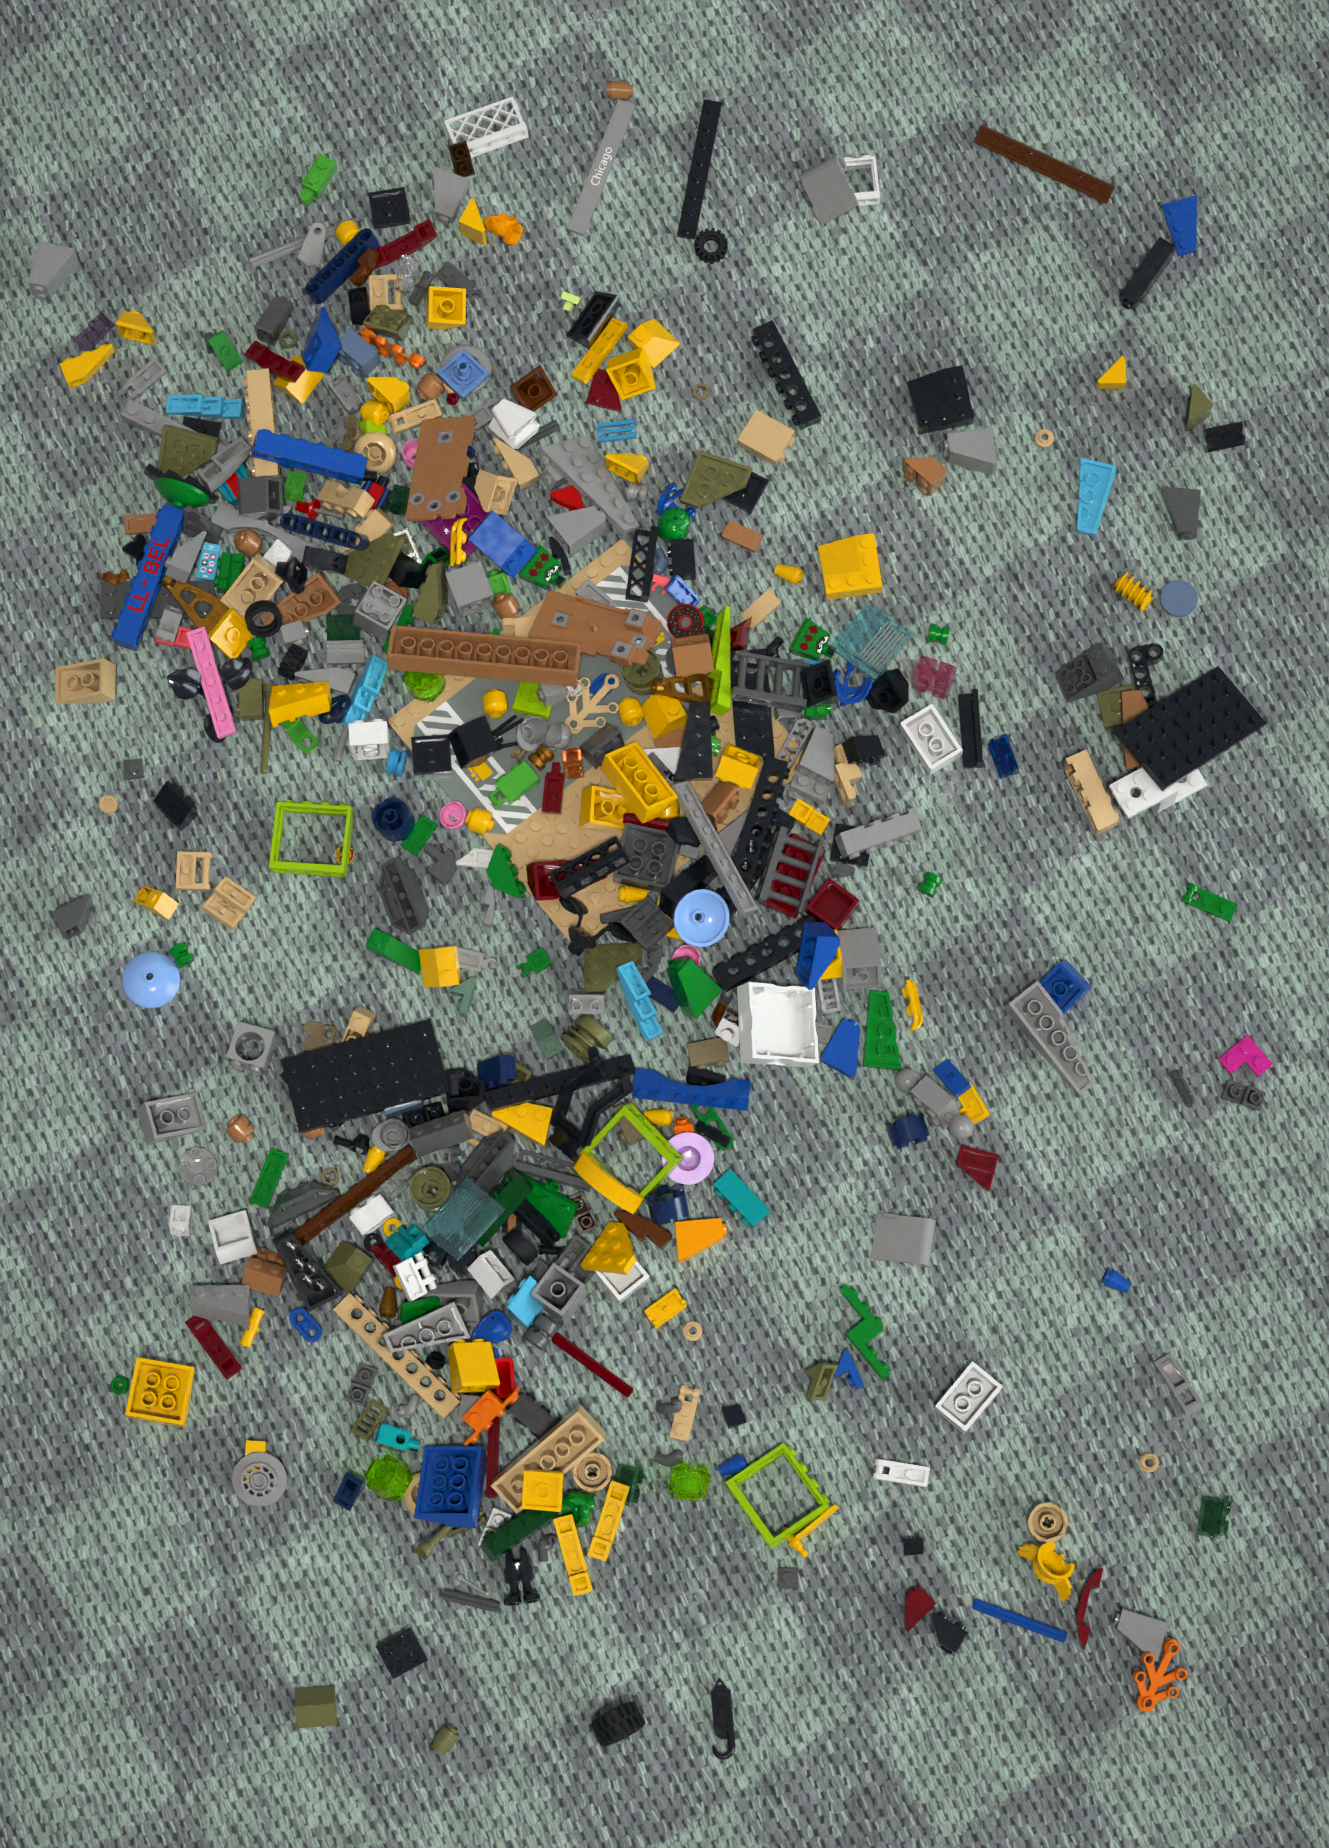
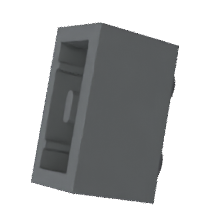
(260, 497)
(601, 743)
(73, 916)

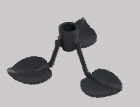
(187, 683)
(580, 939)

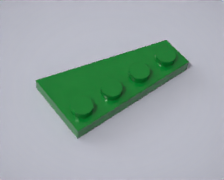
(880, 1038)
(552, 1206)

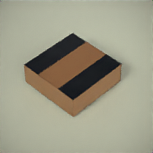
(512, 1223)

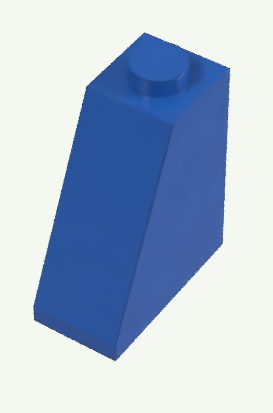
(843, 1049)

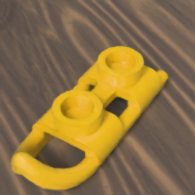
(457, 538)
(914, 1008)

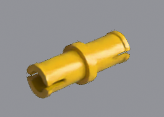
(248, 1335)

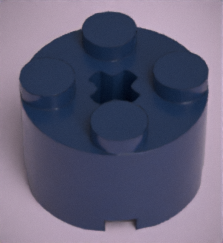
(393, 820)
(908, 1130)
(667, 1204)

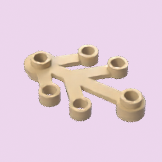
(589, 706)

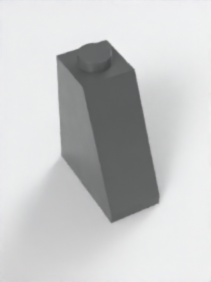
(274, 320)
(1183, 510)

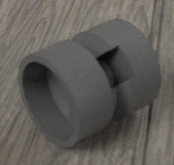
(540, 1332)

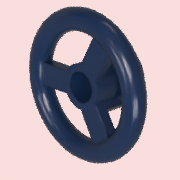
(337, 711)

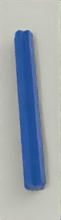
(1019, 1620)

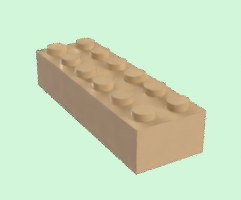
(260, 416)
(555, 1451)

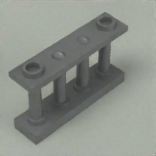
(758, 695)
(771, 874)

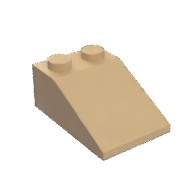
(254, 584)
(86, 682)

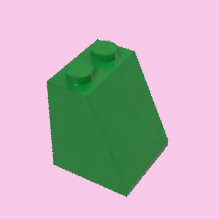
(691, 986)

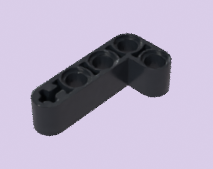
(1142, 667)

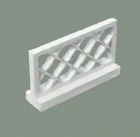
(490, 140)

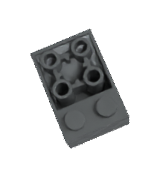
(1089, 673)

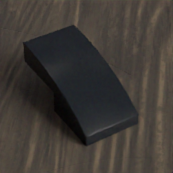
(558, 553)

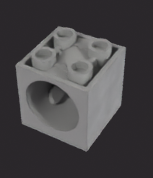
(469, 588)
(379, 610)
(244, 1033)

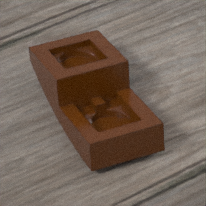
(368, 262)

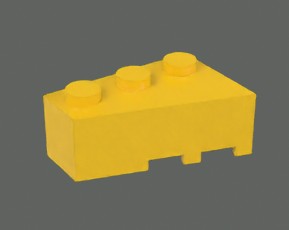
(527, 1120)

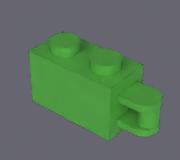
(317, 179)
(514, 784)

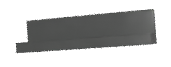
(545, 1174)

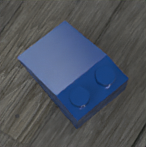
(321, 344)
(502, 544)
(816, 952)
(1065, 986)

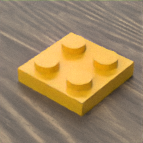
(230, 634)
(542, 1490)

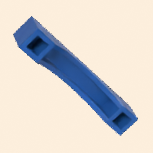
(729, 1095)

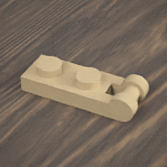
(414, 416)
(684, 1419)

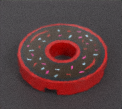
(678, 613)

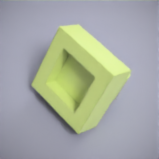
(570, 300)

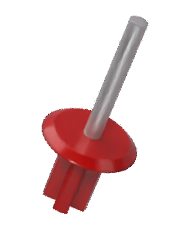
(313, 509)

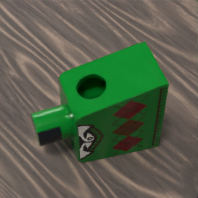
(542, 570)
(811, 642)

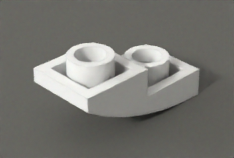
(497, 1517)

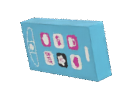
(208, 561)

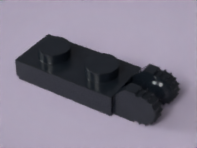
(537, 1224)

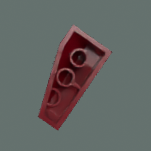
(540, 881)

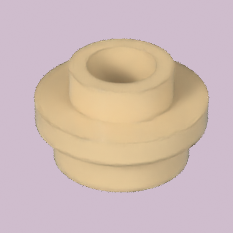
(1044, 443)
(692, 1337)
(1144, 1467)

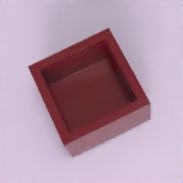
(832, 905)

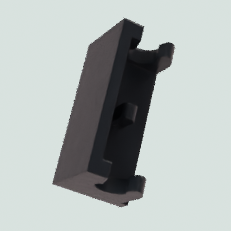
(1224, 437)

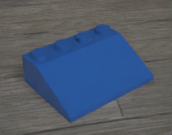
(451, 1485)

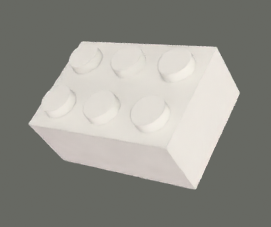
(369, 739)
(930, 739)
(968, 1397)

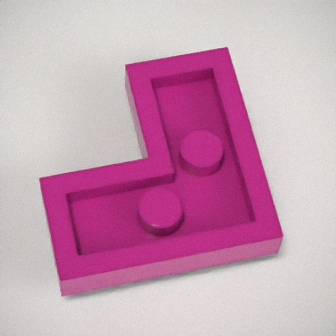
(1245, 1052)

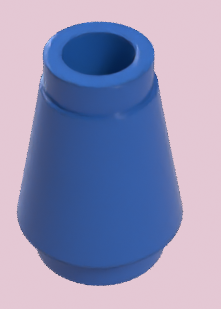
(1115, 1281)
(733, 1465)

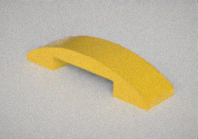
(607, 1185)
(609, 1520)
(573, 1555)

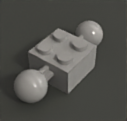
(934, 1103)

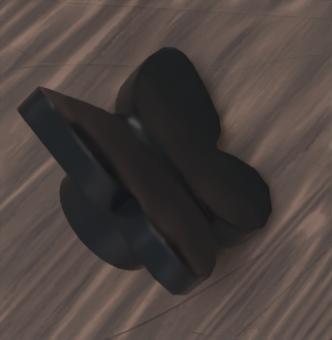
(135, 548)

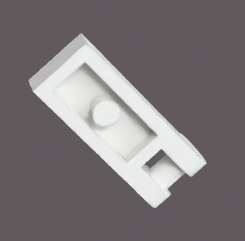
(901, 1473)

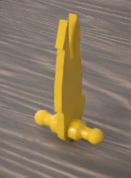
(794, 1541)

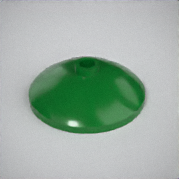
(181, 493)

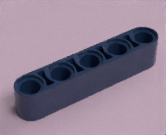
(340, 266)
(316, 531)

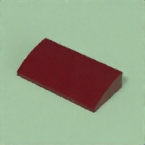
(793, 872)

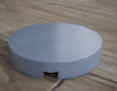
(1178, 598)

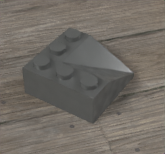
(651, 857)

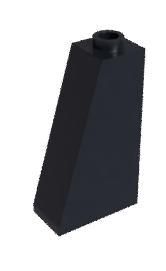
(1147, 274)
(695, 877)

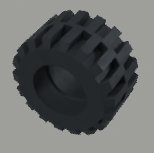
(617, 1724)

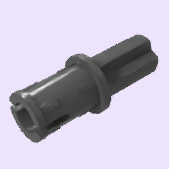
(421, 288)

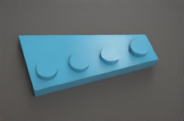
(1094, 489)

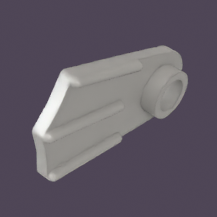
(313, 246)

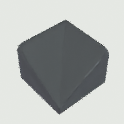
(539, 1271)

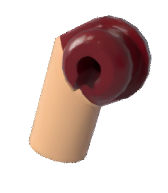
(452, 397)

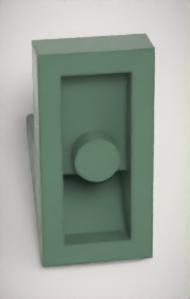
(464, 990)
(546, 1038)

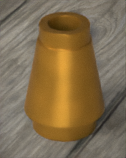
(388, 1304)

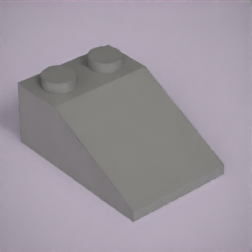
(171, 1118)

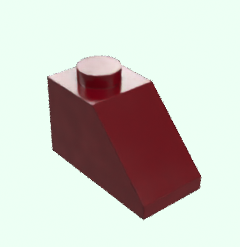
(916, 1607)

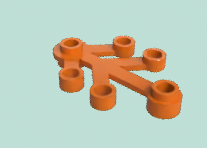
(386, 348)
(1157, 1677)

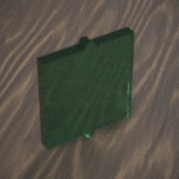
(341, 627)

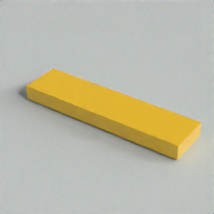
(599, 351)

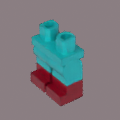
(400, 1247)

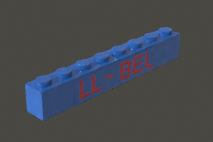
(148, 578)

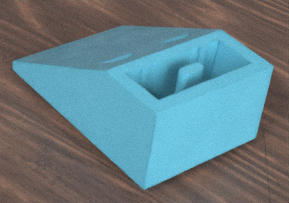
(523, 1306)

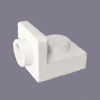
(180, 1220)

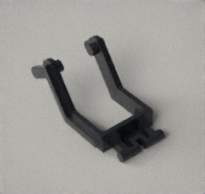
(565, 1135)

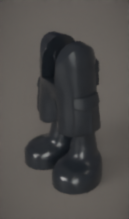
(519, 1572)

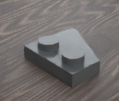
(451, 1164)

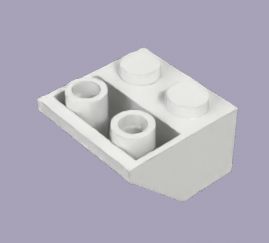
(491, 1274)

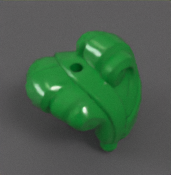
(673, 529)
(578, 1505)

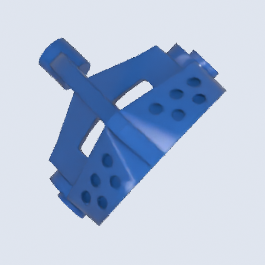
(666, 501)
(844, 690)

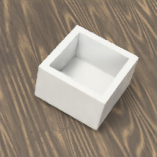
(232, 1237)
(622, 1285)

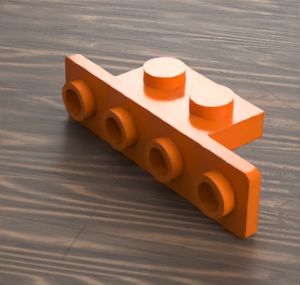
(484, 1410)

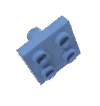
(463, 374)

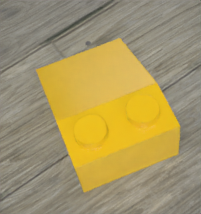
(603, 809)

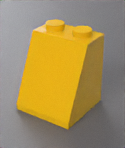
(472, 1366)

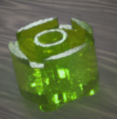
(425, 685)
(388, 1478)
(689, 1482)

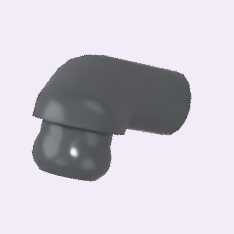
(670, 1460)
(544, 1545)

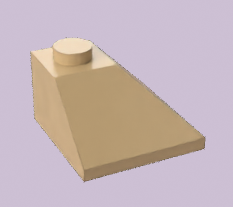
(495, 491)

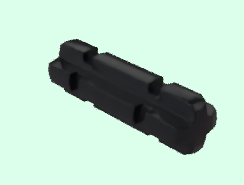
(712, 1134)

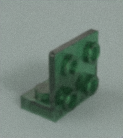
(632, 1477)
(1212, 1516)

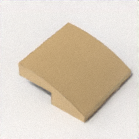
(234, 896)

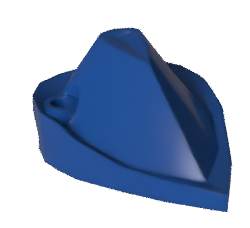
(492, 1329)

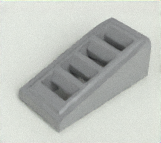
(821, 996)

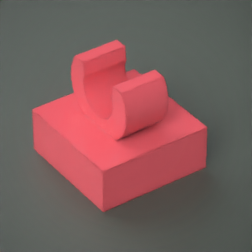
(659, 580)

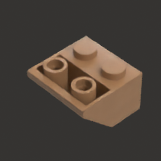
(929, 471)
(692, 655)
(720, 801)
(265, 1272)

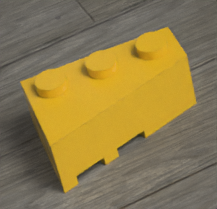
(299, 700)

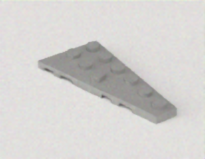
(591, 478)

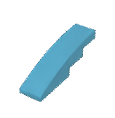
(207, 407)
(366, 690)
(637, 997)

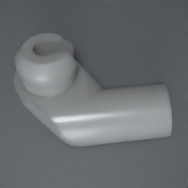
(407, 1409)

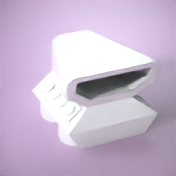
(513, 423)

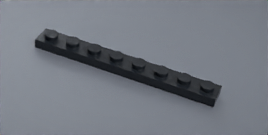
(699, 169)
(551, 1084)

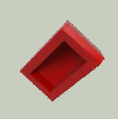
(567, 497)
(506, 1377)

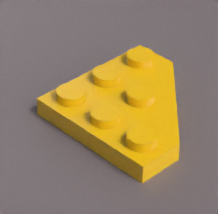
(611, 1251)

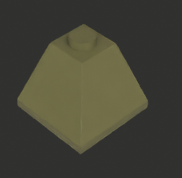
(347, 1266)

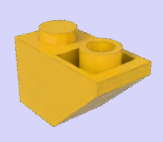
(156, 902)

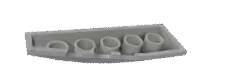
(1048, 1032)

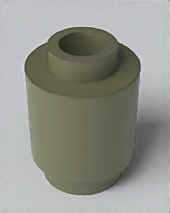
(444, 1739)

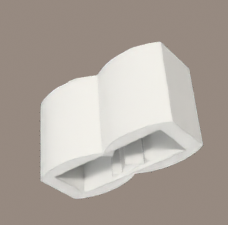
(371, 1215)

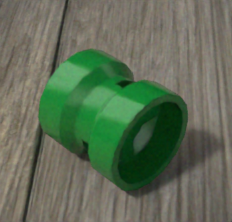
(938, 634)
(258, 649)
(929, 884)
(181, 955)

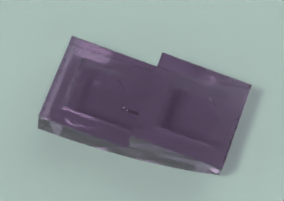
(94, 333)

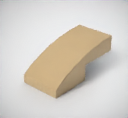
(761, 608)

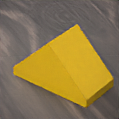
(1114, 377)

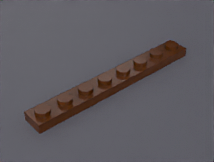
(1044, 163)
(354, 1196)

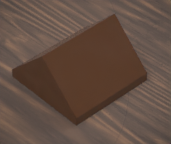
(533, 389)

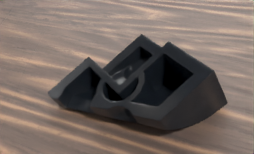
(682, 832)

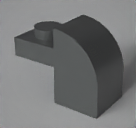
(445, 864)

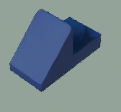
(847, 1366)

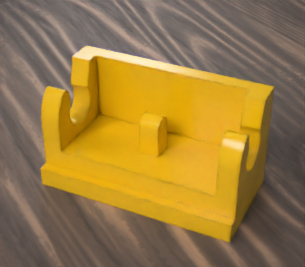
(665, 1308)

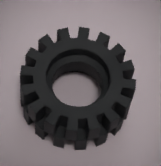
(714, 236)
(292, 661)

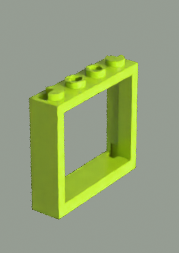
(312, 869)
(651, 1134)
(810, 1483)

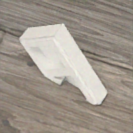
(476, 858)

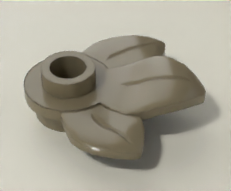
(353, 433)
(316, 1038)

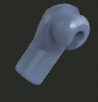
(661, 563)

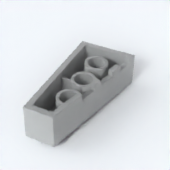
(878, 834)
(429, 1329)

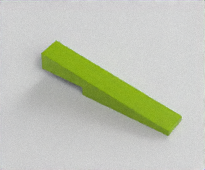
(721, 692)

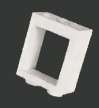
(865, 161)

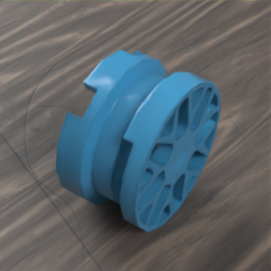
(396, 762)

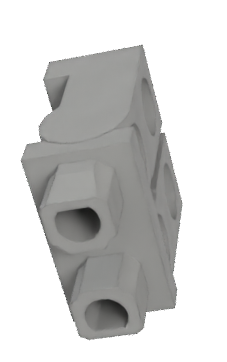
(586, 1003)

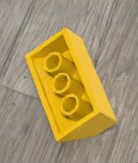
(638, 781)

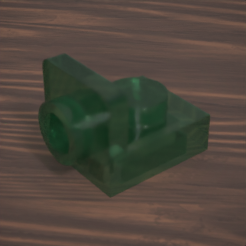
(398, 500)

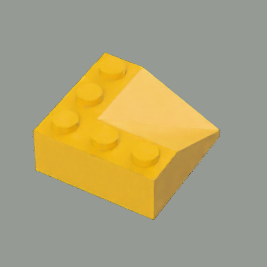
(850, 567)
(160, 1392)

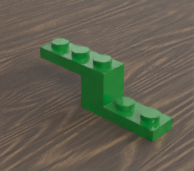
(865, 1332)

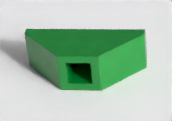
(504, 873)

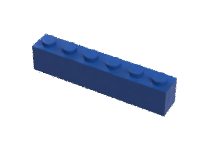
(309, 456)

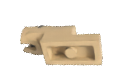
(845, 775)

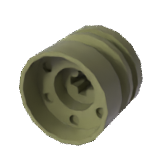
(633, 675)
(589, 1035)
(421, 1187)

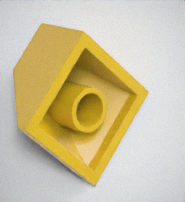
(135, 327)
(655, 341)
(627, 466)

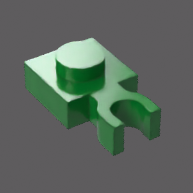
(536, 961)

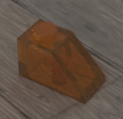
(573, 764)

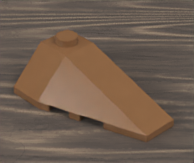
(316, 600)
(1132, 706)

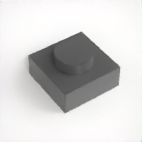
(133, 769)
(787, 1578)

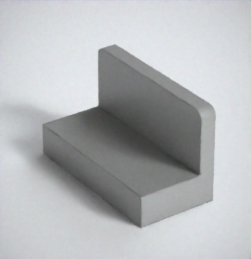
(345, 652)

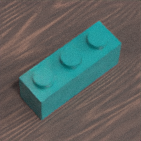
(740, 1199)

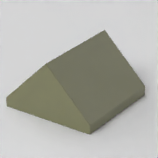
(1198, 408)
(315, 1706)

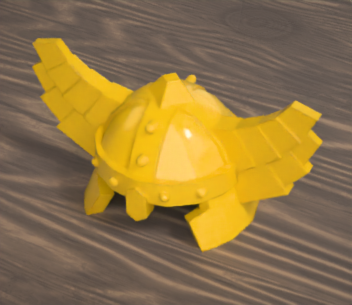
(1049, 1567)

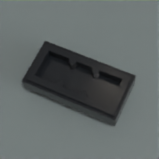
(203, 426)
(703, 1077)

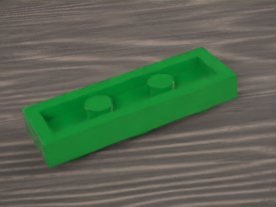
(269, 1178)

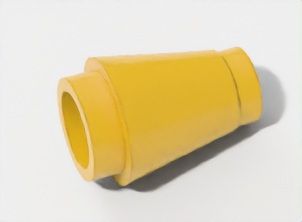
(789, 573)
(631, 894)
(659, 1117)
(373, 1159)

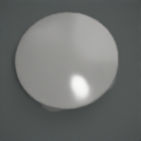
(197, 1166)

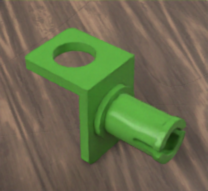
(298, 732)

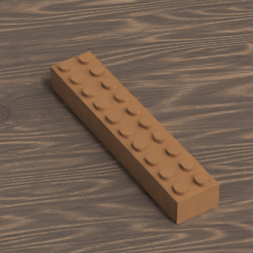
(484, 656)

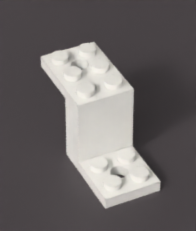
(1151, 794)

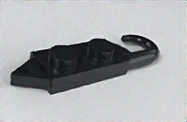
(723, 1719)

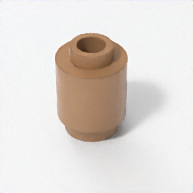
(619, 90)

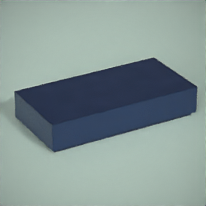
(663, 994)

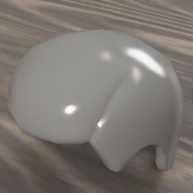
(558, 736)

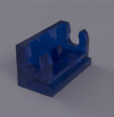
(1003, 756)

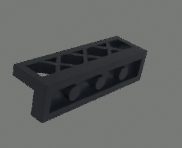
(649, 562)
(970, 730)
(591, 870)

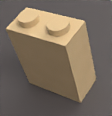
(766, 438)

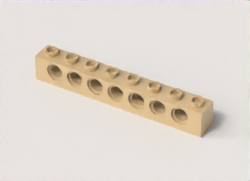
(443, 1408)

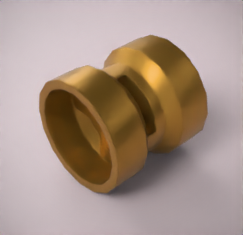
(541, 757)

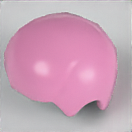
(408, 451)
(458, 811)
(687, 951)

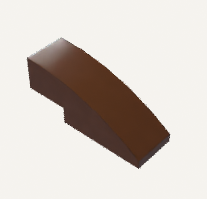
(643, 1228)

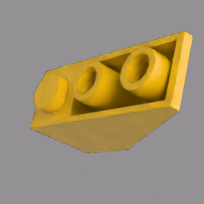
(82, 368)

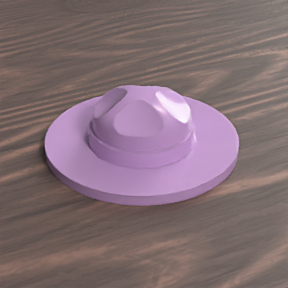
(697, 1158)

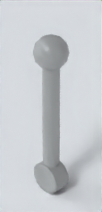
(459, 1577)

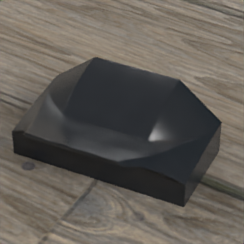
(293, 573)

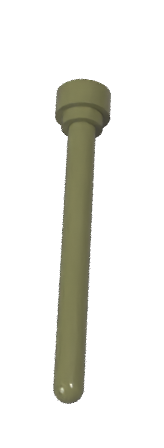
(266, 690)
(425, 1548)

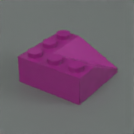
(441, 528)

